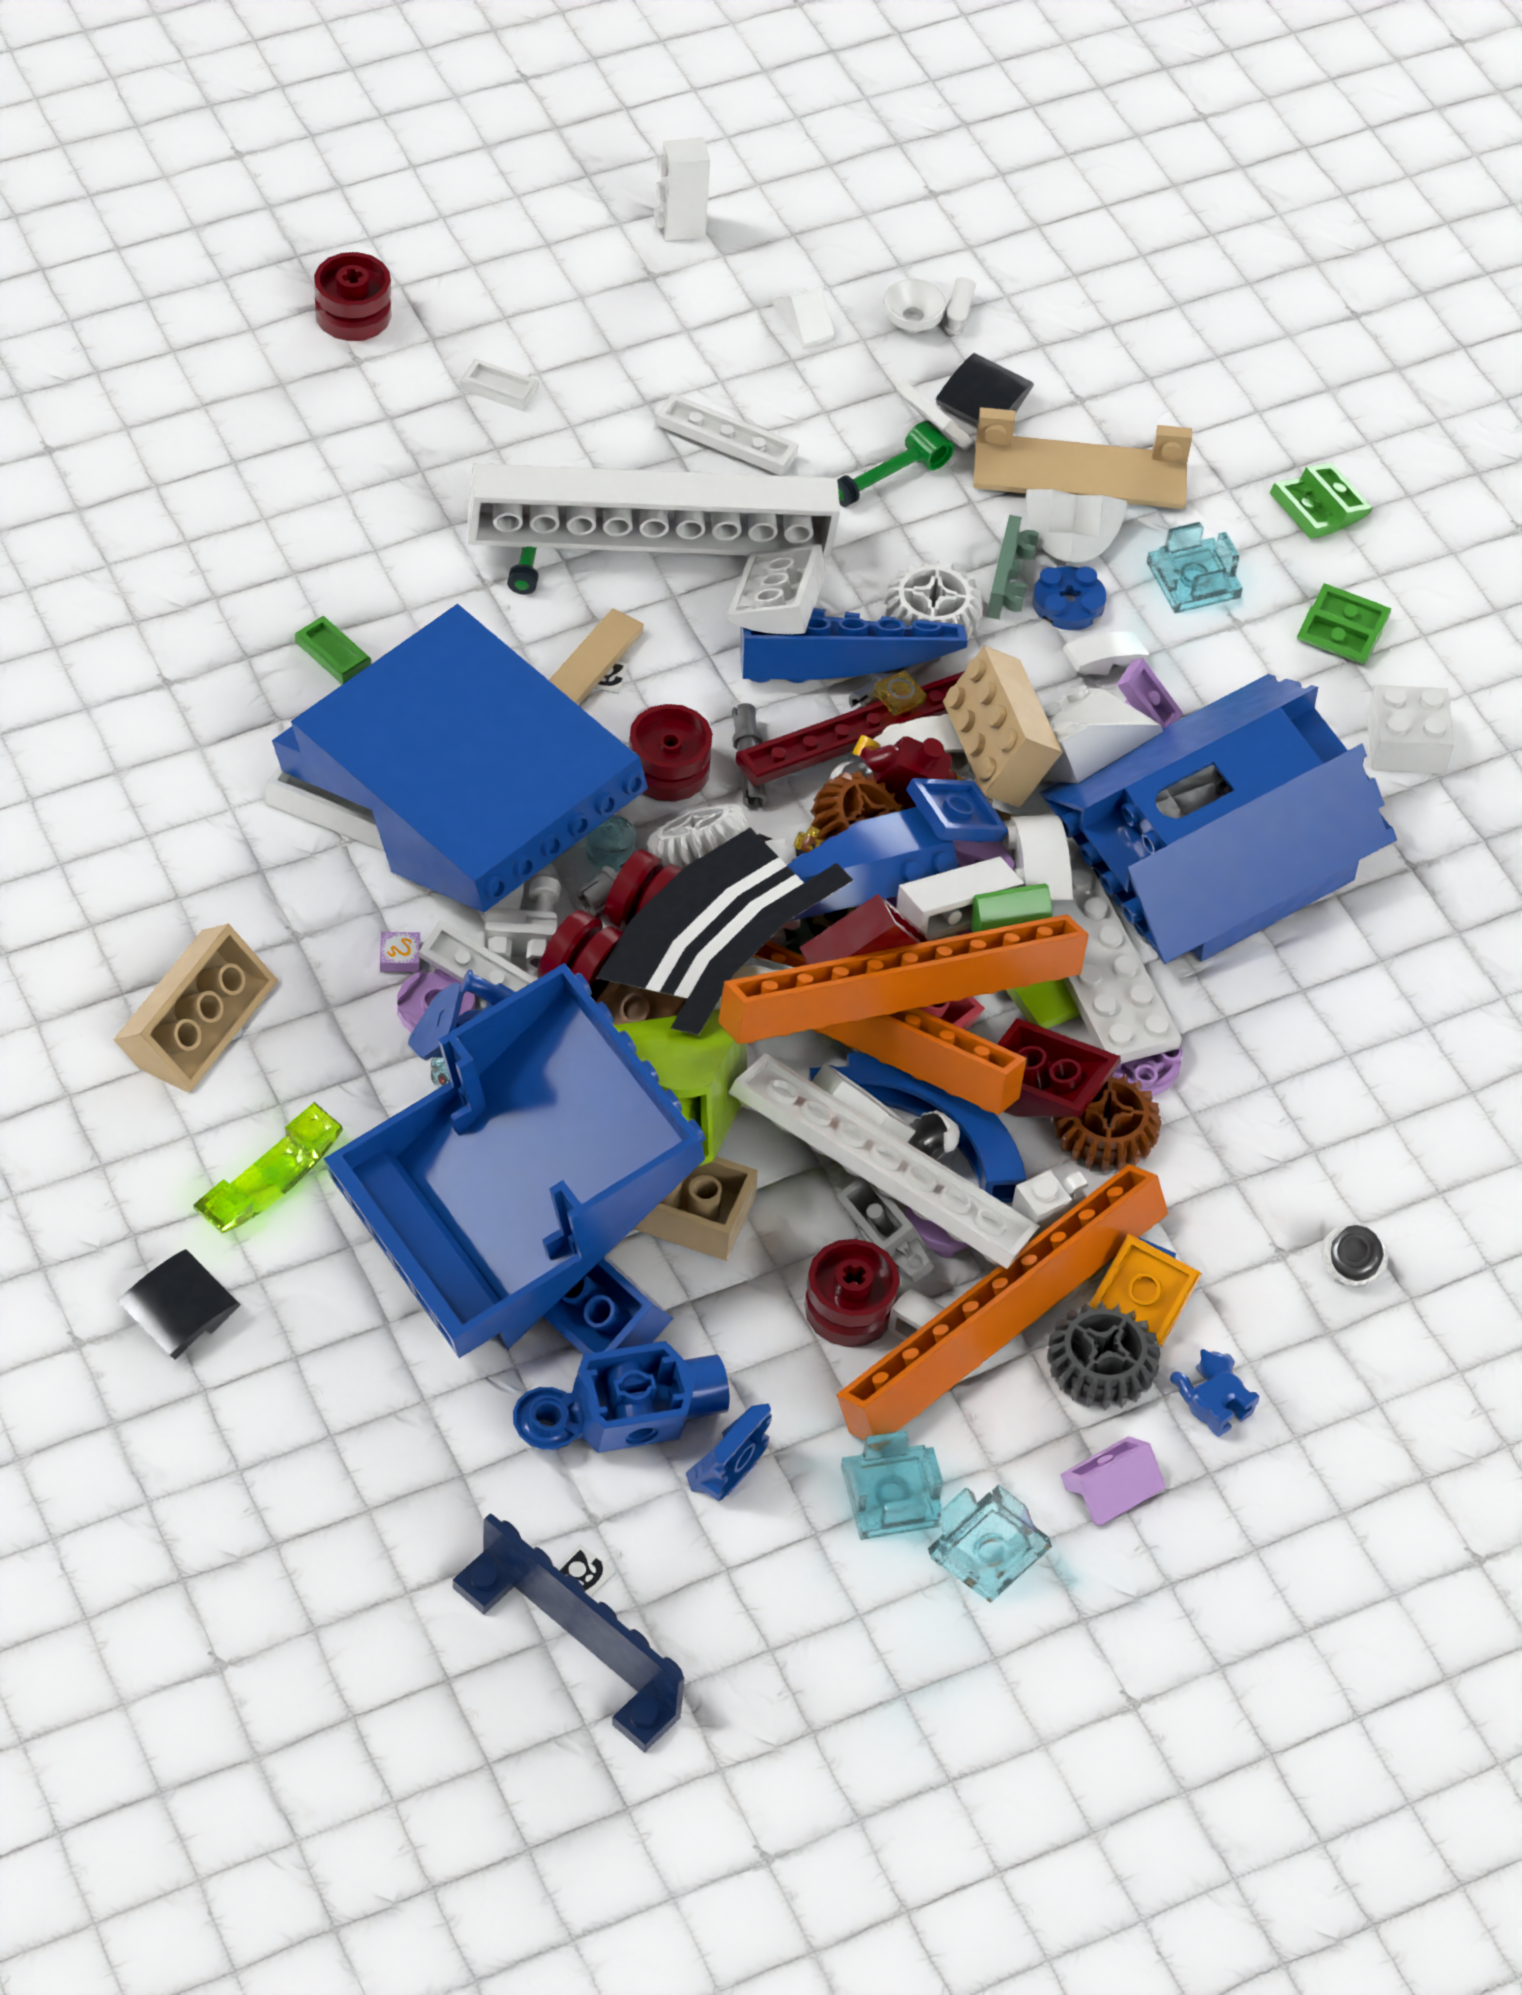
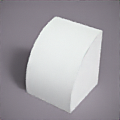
(911, 1313)

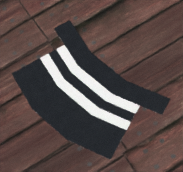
(713, 923)

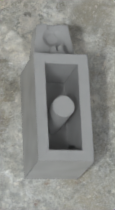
(886, 1227)

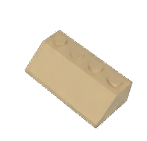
(196, 1008)

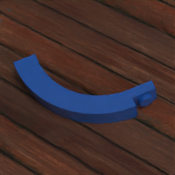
(982, 1134)

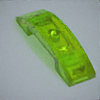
(273, 1173)

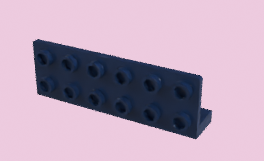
(513, 1563)

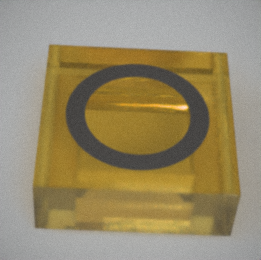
(899, 693)

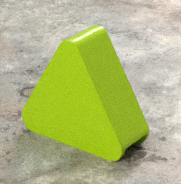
(696, 1070)

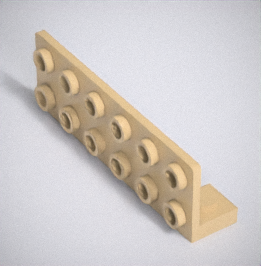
(1078, 468)

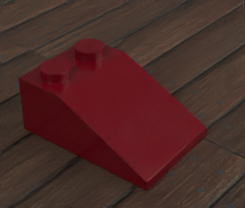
(1058, 1073)

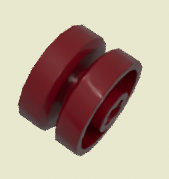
(352, 296)
(672, 750)
(635, 886)
(582, 947)
(851, 1292)

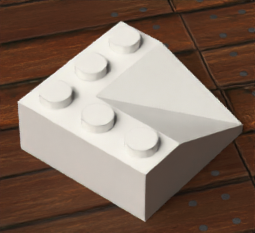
(1094, 732)

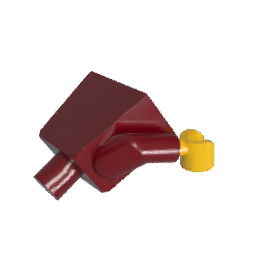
(904, 761)

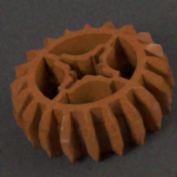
(850, 800)
(1131, 1132)

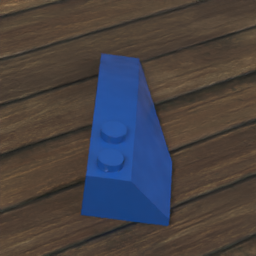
(845, 647)
(878, 857)
(607, 1312)

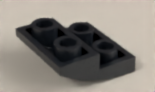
(984, 385)
(178, 1303)

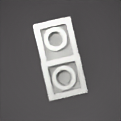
(1099, 652)

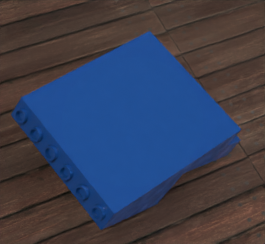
(463, 760)
(520, 1163)

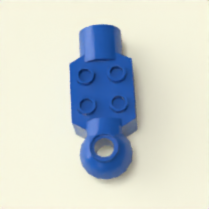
(625, 1399)

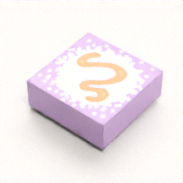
(400, 951)

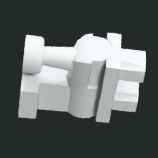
(523, 932)

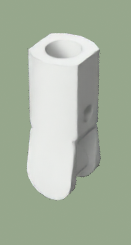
(959, 306)

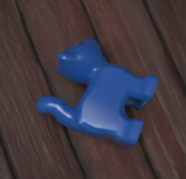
(1218, 1397)

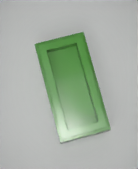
(332, 649)

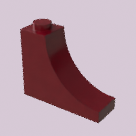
(865, 930)

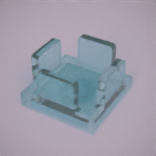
(1195, 570)
(893, 1486)
(987, 1541)

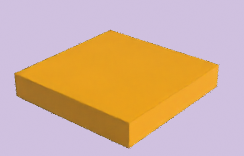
(1149, 1284)

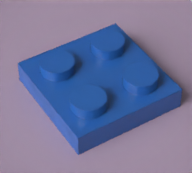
(957, 810)

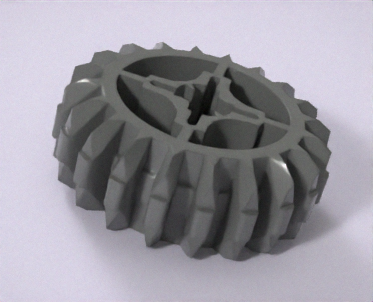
(1099, 1336)

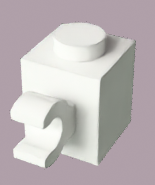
(1046, 1199)

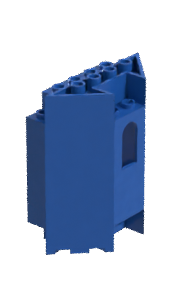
(1251, 857)

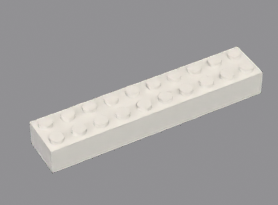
(649, 510)

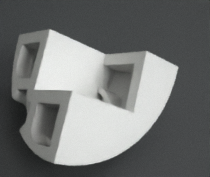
(1074, 525)

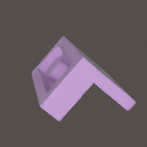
(1116, 1479)

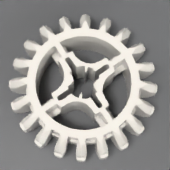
(914, 591)
(696, 834)

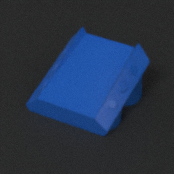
(734, 1455)

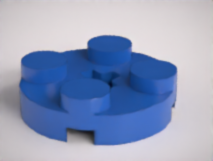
(1073, 581)

